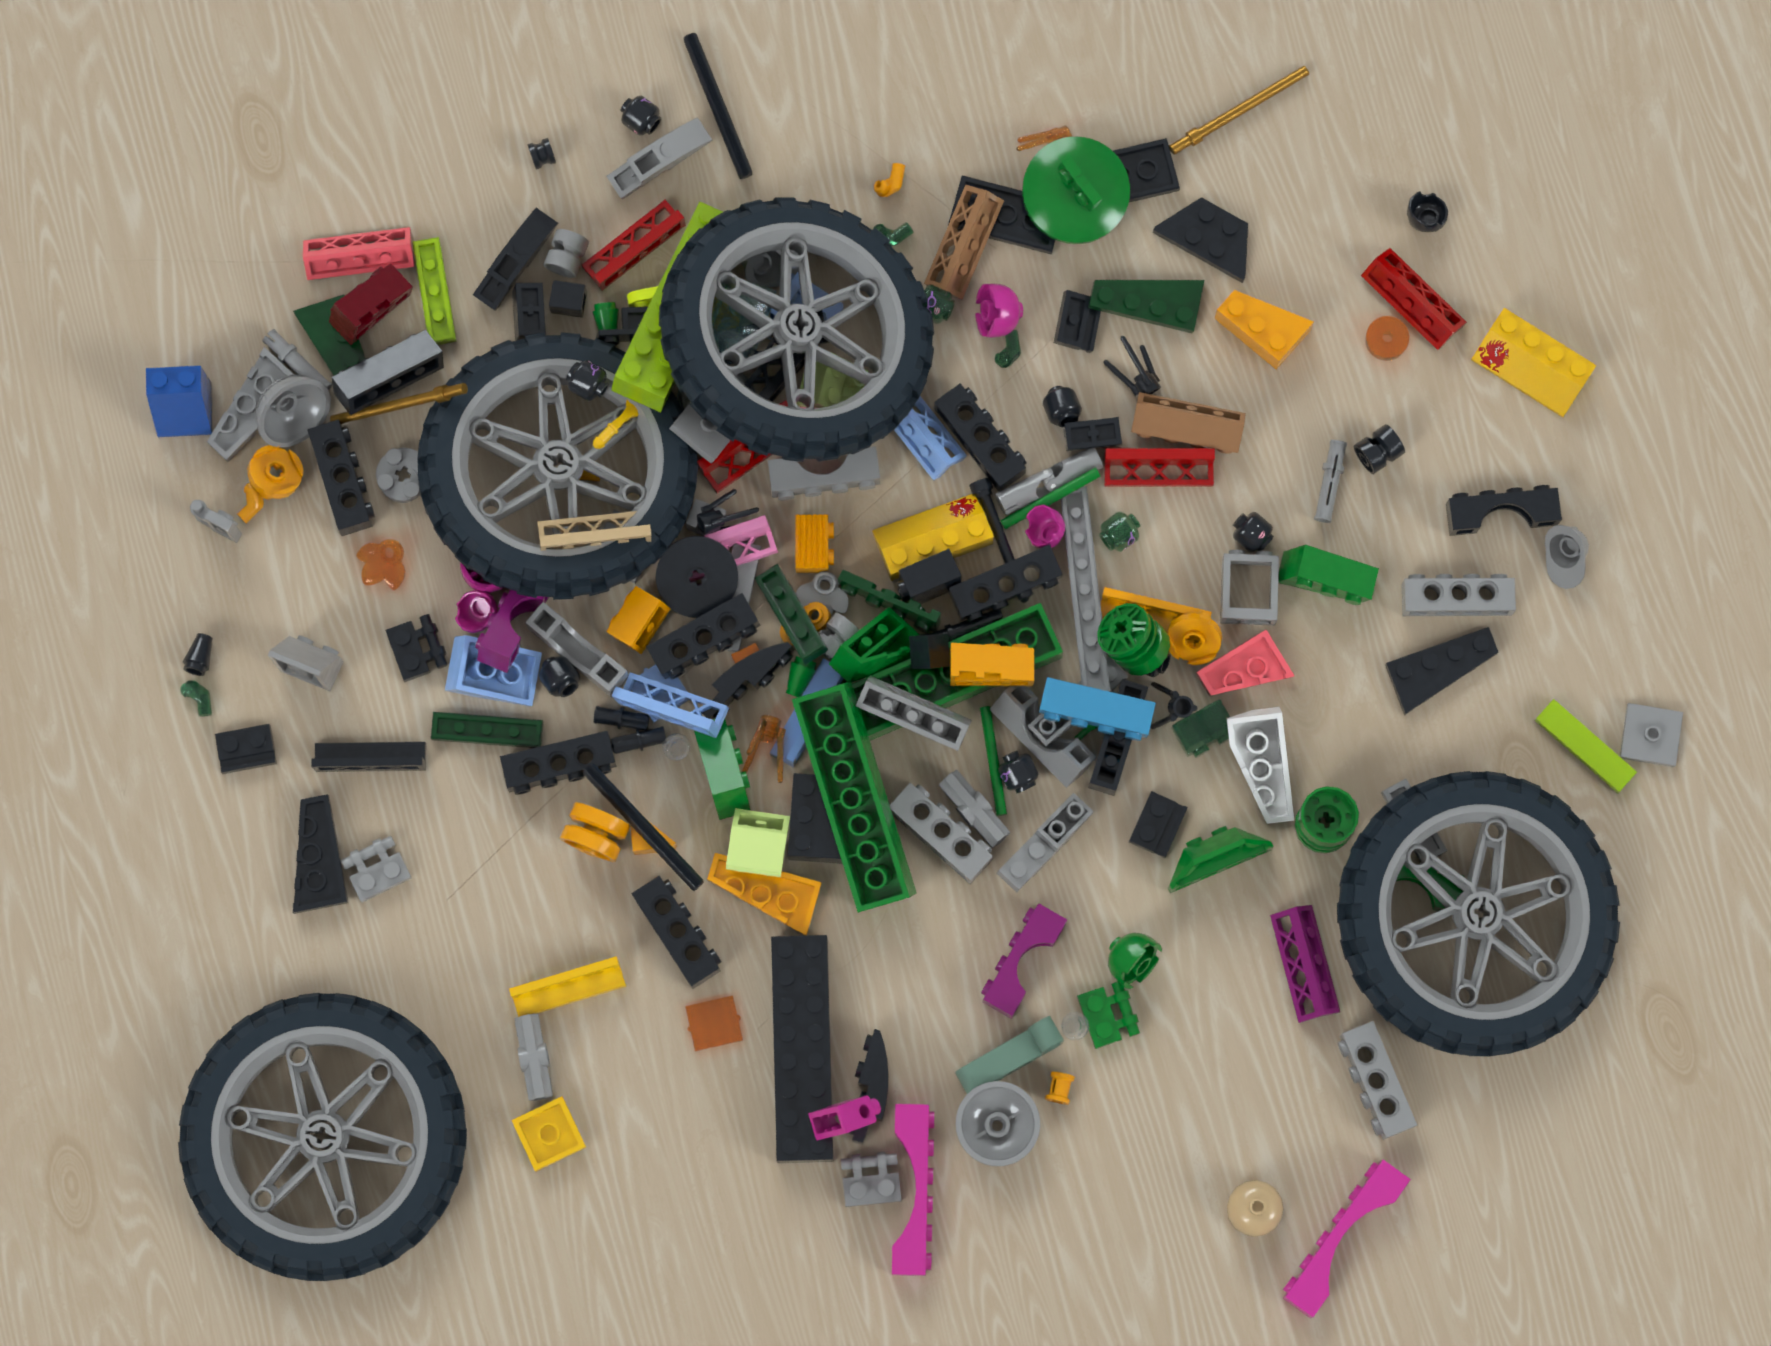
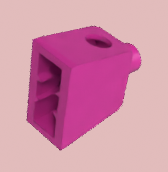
(851, 1113)

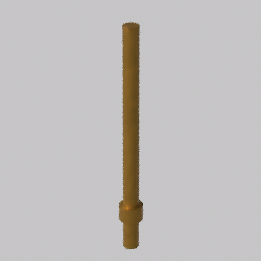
(1196, 135)
(438, 394)

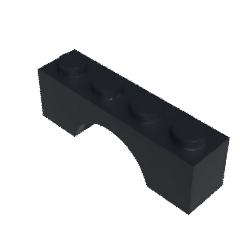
(1537, 506)

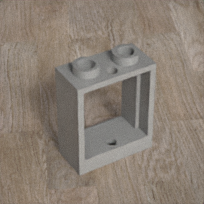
(1249, 616)

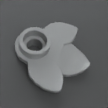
(832, 598)

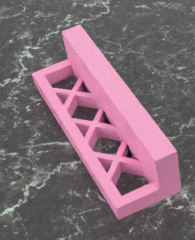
(741, 533)

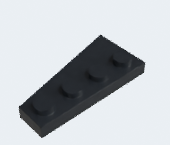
(1435, 668)
(319, 865)

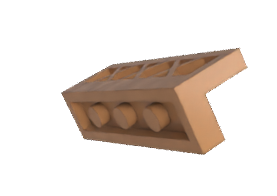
(968, 242)

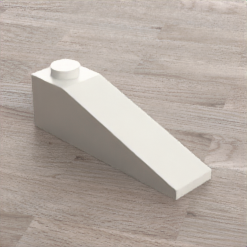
(1261, 752)

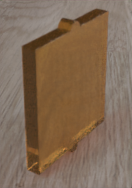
(714, 1023)

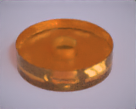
(1387, 326)

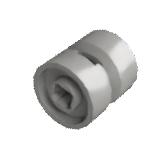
(566, 253)
(838, 632)

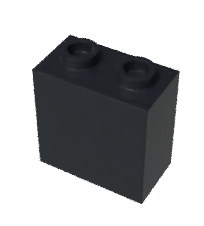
(928, 578)

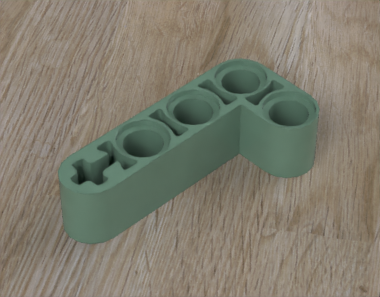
(1011, 1055)

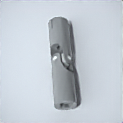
(1052, 478)

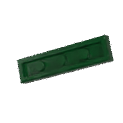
(791, 614)
(486, 730)

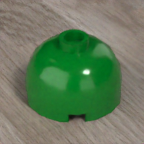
(1132, 958)

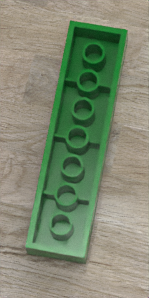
(1024, 627)
(854, 797)

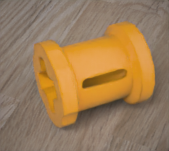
(1059, 1088)

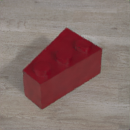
(369, 303)

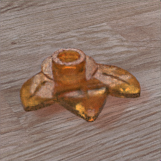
(379, 566)

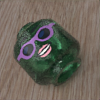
(939, 303)
(1119, 531)

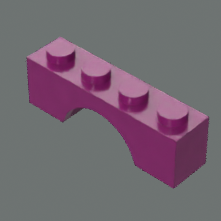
(501, 643)
(1041, 929)

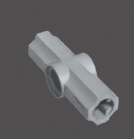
(974, 809)
(533, 1057)

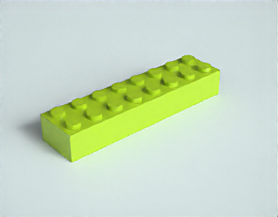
(644, 371)

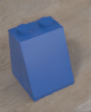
(180, 400)

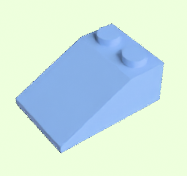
(480, 680)

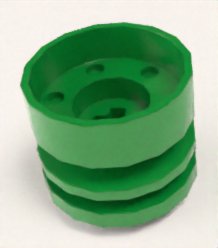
(1133, 639)
(1337, 809)

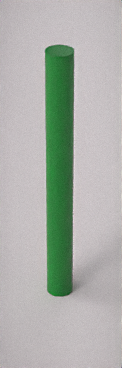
(1051, 497)
(993, 761)

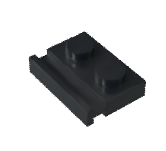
(1076, 322)
(245, 748)
(1158, 824)

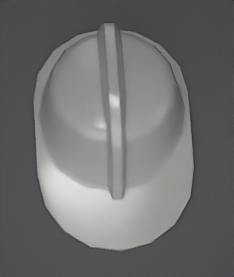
(765, 268)
(1566, 555)

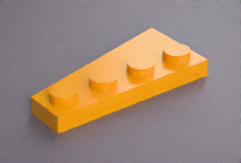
(784, 898)

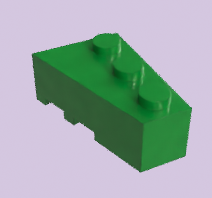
(1327, 574)
(874, 647)
(723, 771)

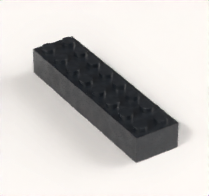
(801, 1045)

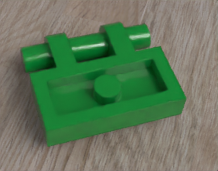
(1102, 1024)

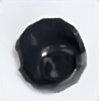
(1427, 212)

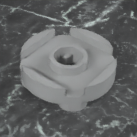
(388, 480)

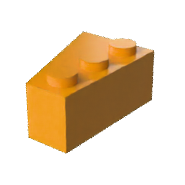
(1263, 327)
(991, 665)

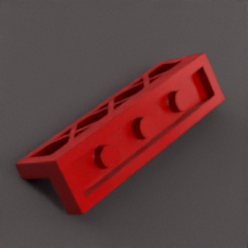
(638, 249)
(1411, 300)
(727, 453)
(1159, 457)

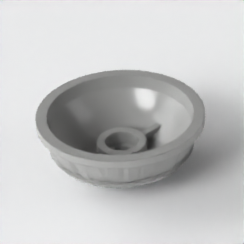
(290, 409)
(1000, 1103)

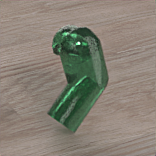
(897, 235)
(1010, 352)
(199, 694)

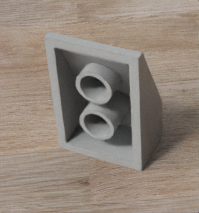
(306, 661)

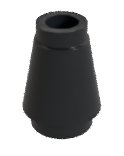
(198, 657)

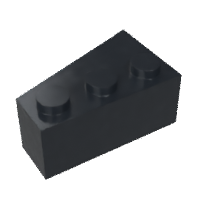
(810, 828)

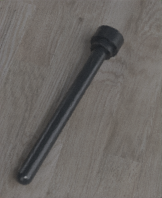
(982, 490)

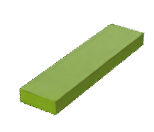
(434, 290)
(1585, 746)

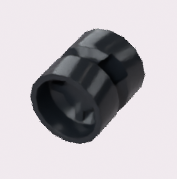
(1377, 450)

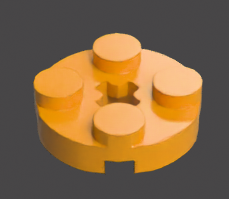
(269, 485)
(1201, 626)

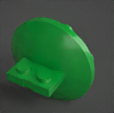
(1076, 190)

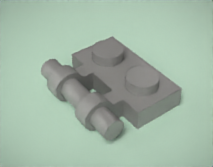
(219, 522)
(380, 876)
(874, 1188)

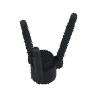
(1146, 381)
(711, 520)
(1177, 706)

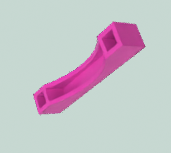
(912, 1130)
(1312, 1285)

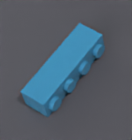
(1097, 708)

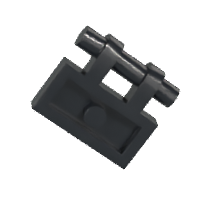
(408, 651)

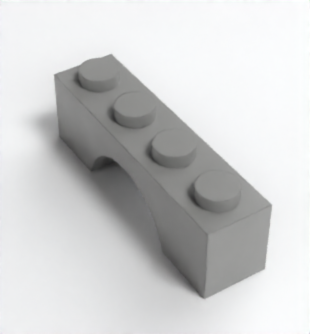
(791, 479)
(568, 643)
(1062, 757)

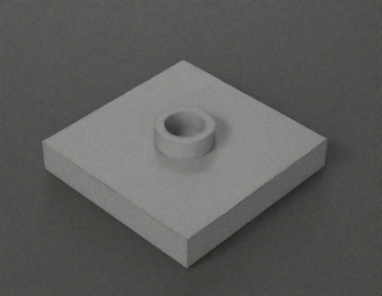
(699, 434)
(1651, 735)

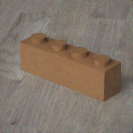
(1188, 423)

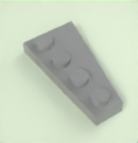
(239, 422)

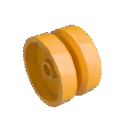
(593, 834)

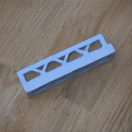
(927, 446)
(669, 711)

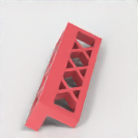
(357, 256)

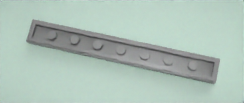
(1084, 589)

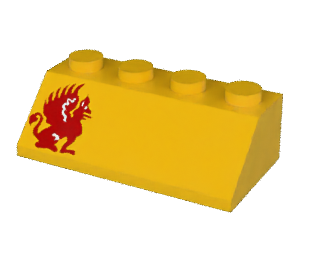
(1533, 362)
(951, 526)

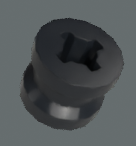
(541, 153)

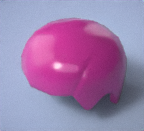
(1045, 526)
(475, 610)

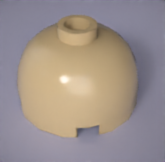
(1255, 1208)

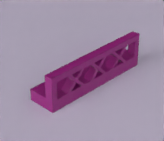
(1310, 961)

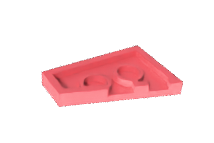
(1246, 666)

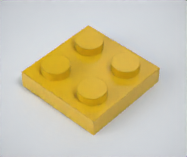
(548, 1133)

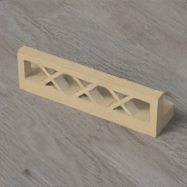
(594, 536)

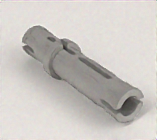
(289, 355)
(1324, 510)

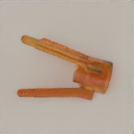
(1043, 137)
(767, 731)

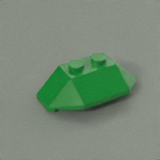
(1215, 855)

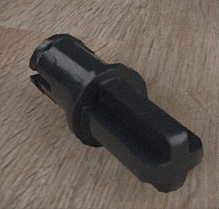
(621, 718)
(638, 740)

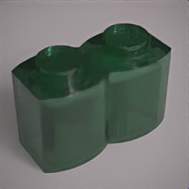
(1202, 729)

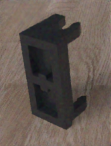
(528, 309)
(1092, 433)

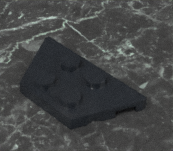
(1209, 235)

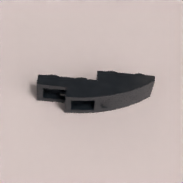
(515, 258)
(753, 669)
(874, 1076)

